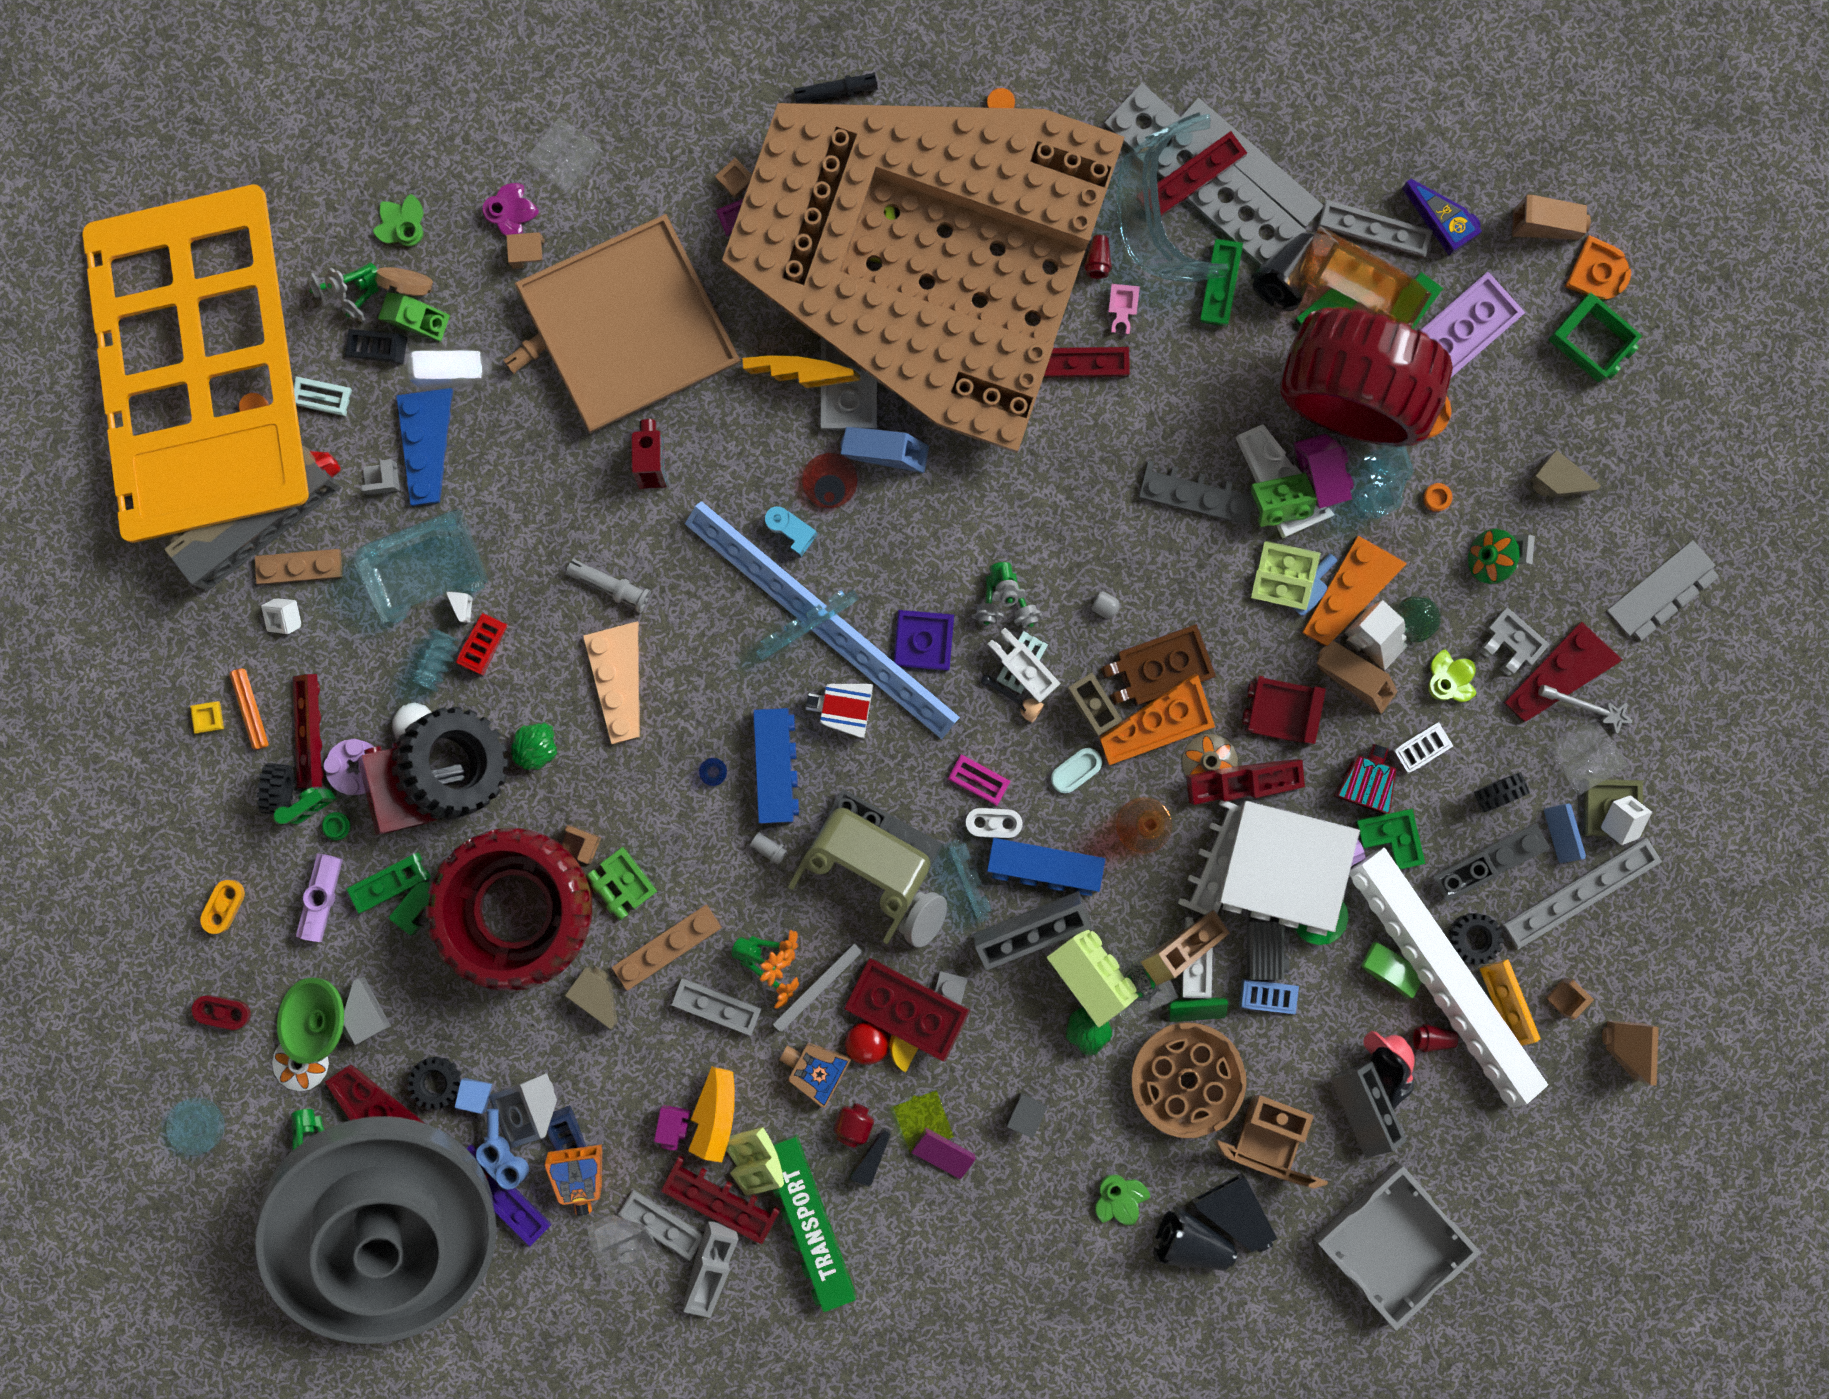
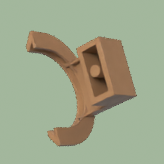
(1271, 1141)

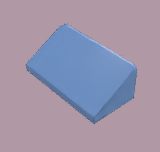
(1564, 833)

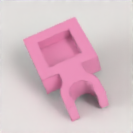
(1123, 302)

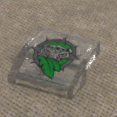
(1149, 993)

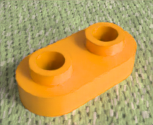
(220, 904)

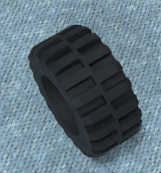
(479, 744)

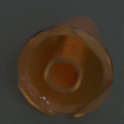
(1132, 829)

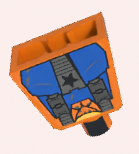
(576, 1176)

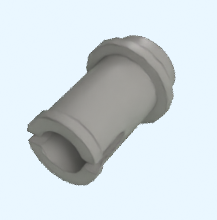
(768, 848)

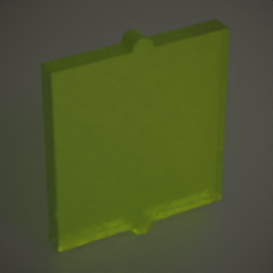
(921, 1113)

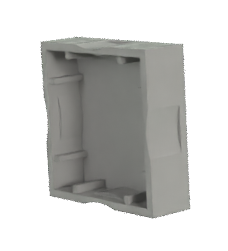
(1396, 1245)

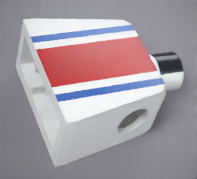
(843, 707)

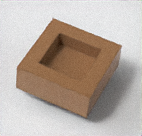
(734, 178)

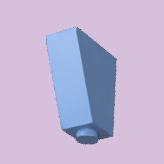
(885, 448)

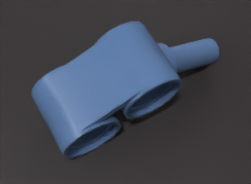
(499, 1165)

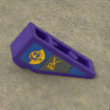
(1449, 221)

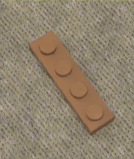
(666, 947)

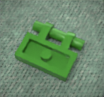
(627, 877)

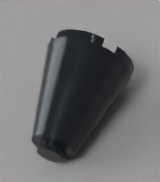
(1282, 277)
(1192, 1243)

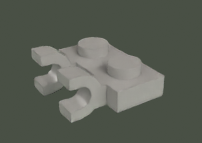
(1517, 637)

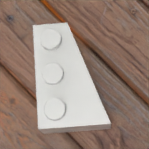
(1378, 634)

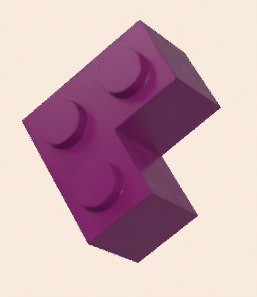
(1325, 467)

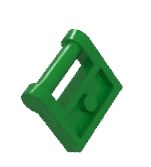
(310, 803)

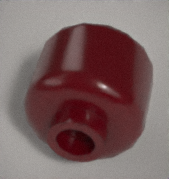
(853, 1125)

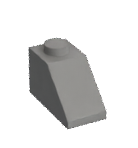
(363, 1013)

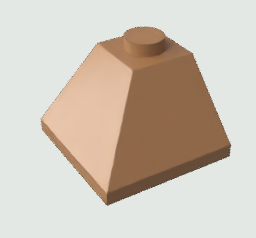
(1633, 1048)

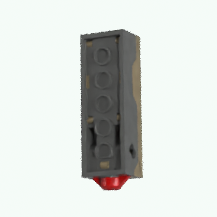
(218, 550)

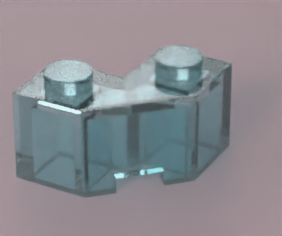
(1389, 470)

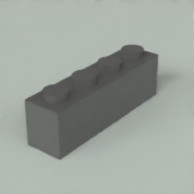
(1032, 930)

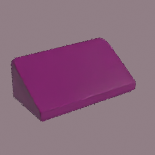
(943, 1153)

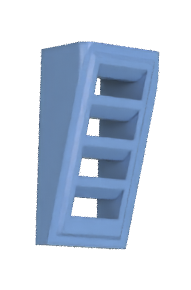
(1245, 996)

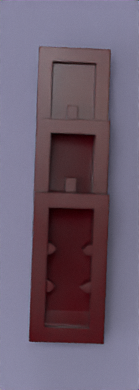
(1245, 780)

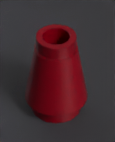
(1098, 259)
(1433, 1038)

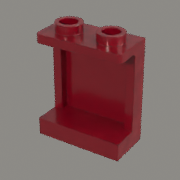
(1283, 710)

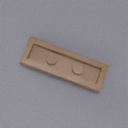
(298, 566)

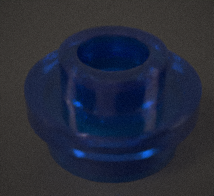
(706, 765)

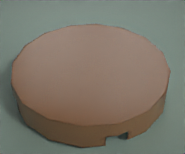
(404, 281)

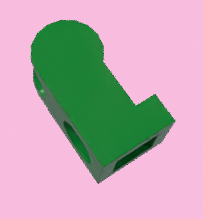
(411, 909)

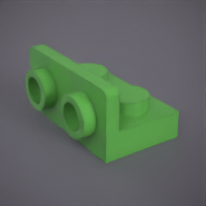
(1284, 499)

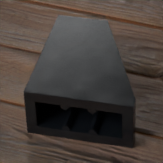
(1238, 1213)

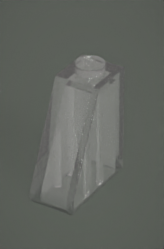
(447, 368)

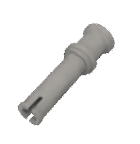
(619, 589)

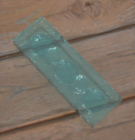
(970, 880)

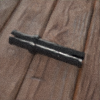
(837, 88)

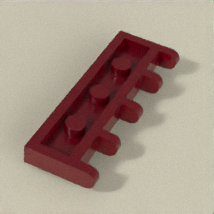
(719, 1203)

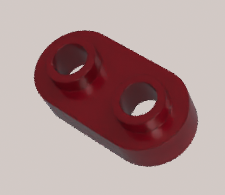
(221, 1013)

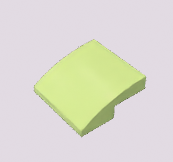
(1285, 575)
(756, 1162)

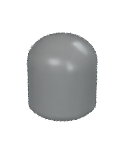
(1106, 605)

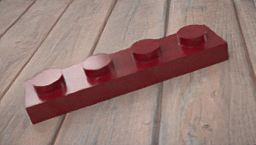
(1199, 171)
(1088, 362)
(307, 731)

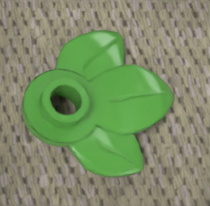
(398, 219)
(1122, 1203)

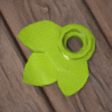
(1455, 675)

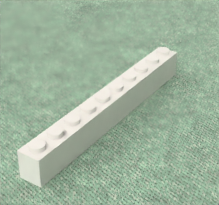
(1447, 979)

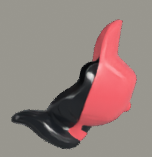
(1398, 1066)

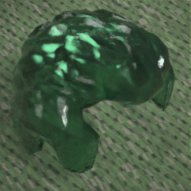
(1420, 617)

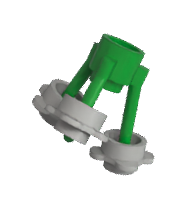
(1008, 594)

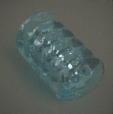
(433, 659)

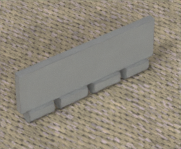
(1655, 594)

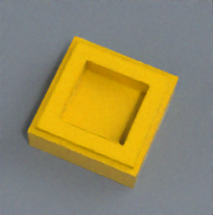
(207, 717)

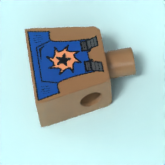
(815, 1071)

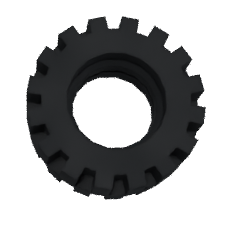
(1501, 792)

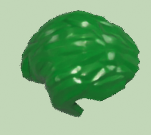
(534, 746)
(1086, 1034)

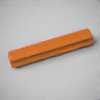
(248, 709)

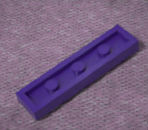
(516, 1209)

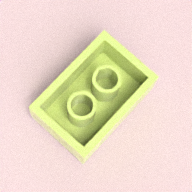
(1093, 977)

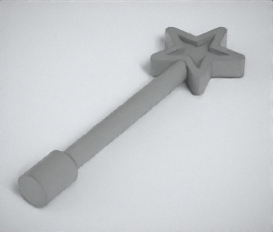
(1611, 714)

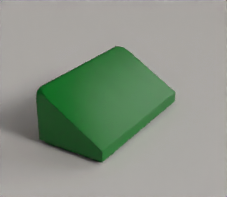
(1197, 1009)

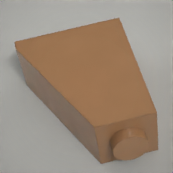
(1550, 219)
(1357, 676)

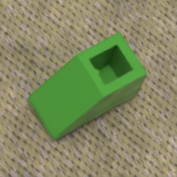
(413, 316)

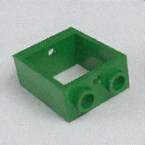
(1612, 321)

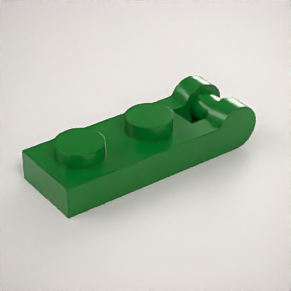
(387, 883)

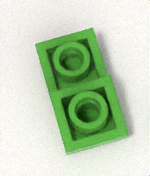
(1391, 968)

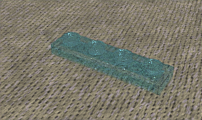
(815, 617)

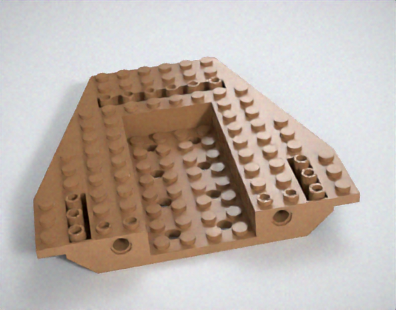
(984, 173)

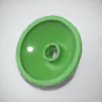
(310, 1020)

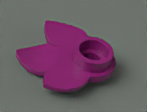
(514, 209)

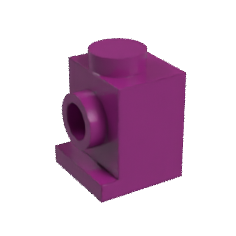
(671, 1126)

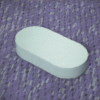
(1076, 770)

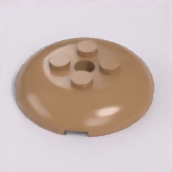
(1211, 1098)

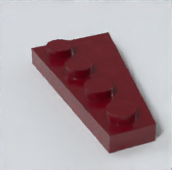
(1568, 667)

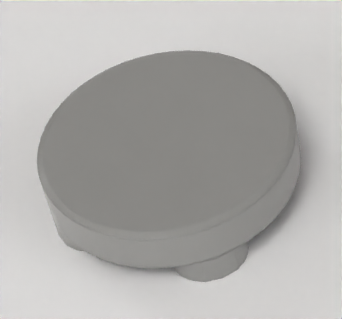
(924, 918)

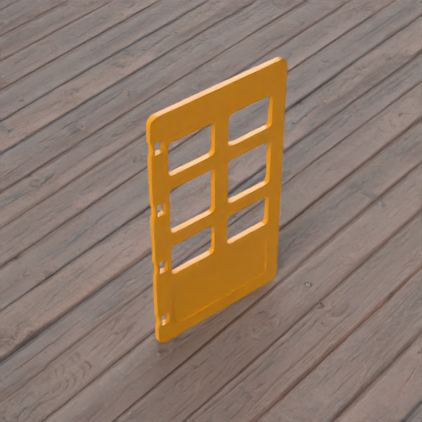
(213, 465)

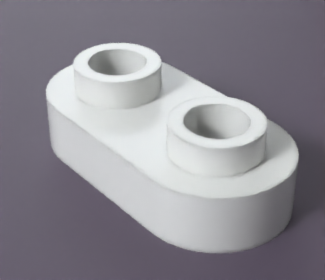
(993, 823)

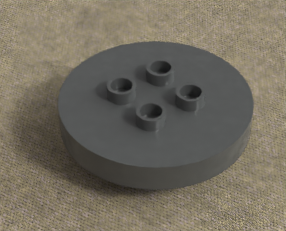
(375, 1230)

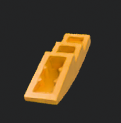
(808, 371)

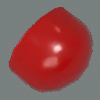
(867, 1043)

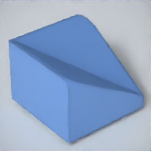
(473, 1095)

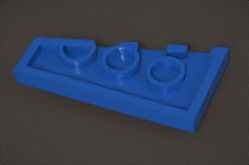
(424, 438)

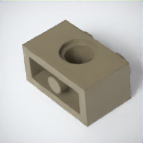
(1094, 704)

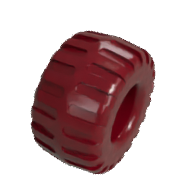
(1366, 377)
(458, 917)

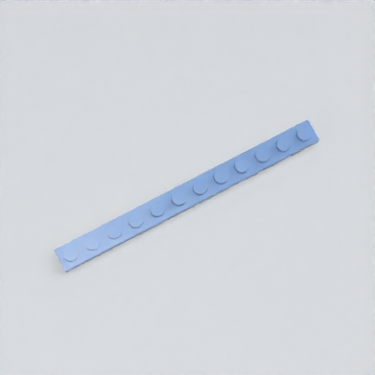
(833, 631)

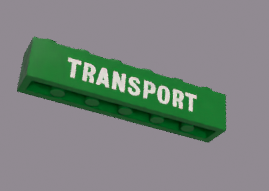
(812, 1228)

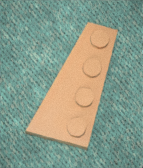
(616, 674)

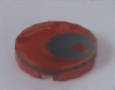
(829, 480)

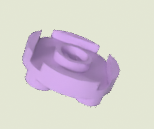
(337, 765)

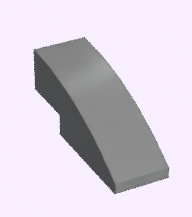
(710, 1269)

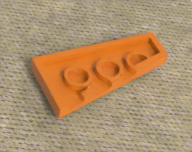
(1353, 587)
(1163, 721)

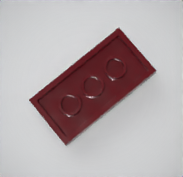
(907, 1009)

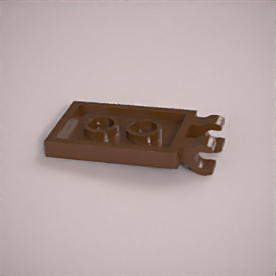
(1160, 665)

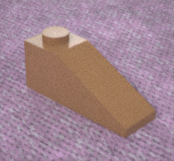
(1185, 948)

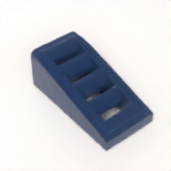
(561, 1115)

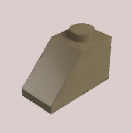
(1561, 477)
(595, 995)

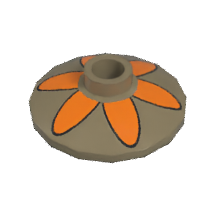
(1204, 746)

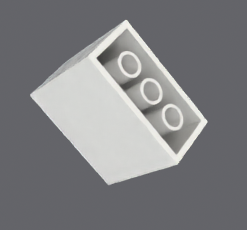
(1288, 868)

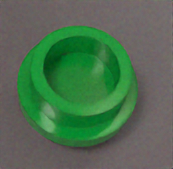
(336, 826)

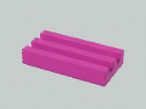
(1000, 791)

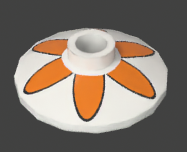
(298, 1079)

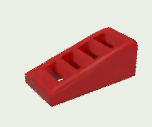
(473, 639)

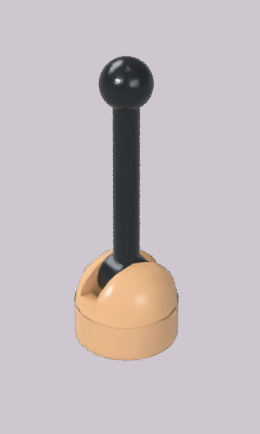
(1029, 708)

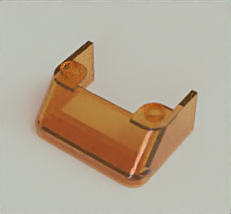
(1363, 277)

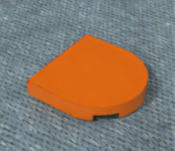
(1599, 270)

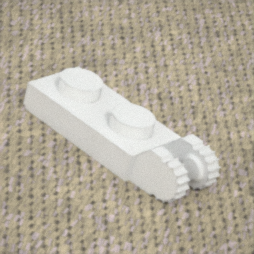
(1026, 667)
(1198, 976)

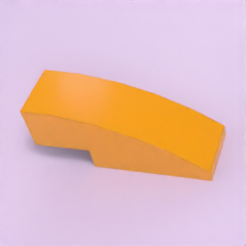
(714, 1116)

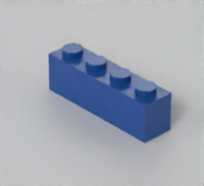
(774, 765)
(1045, 865)

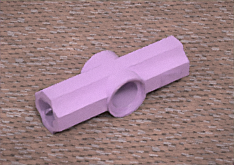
(315, 916)

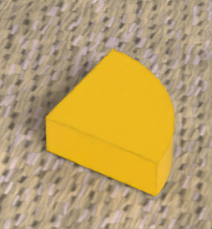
(901, 1052)

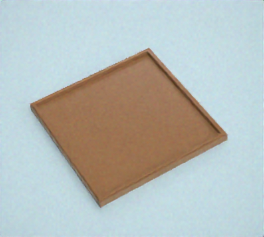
(627, 323)

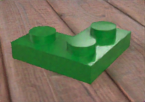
(1398, 830)

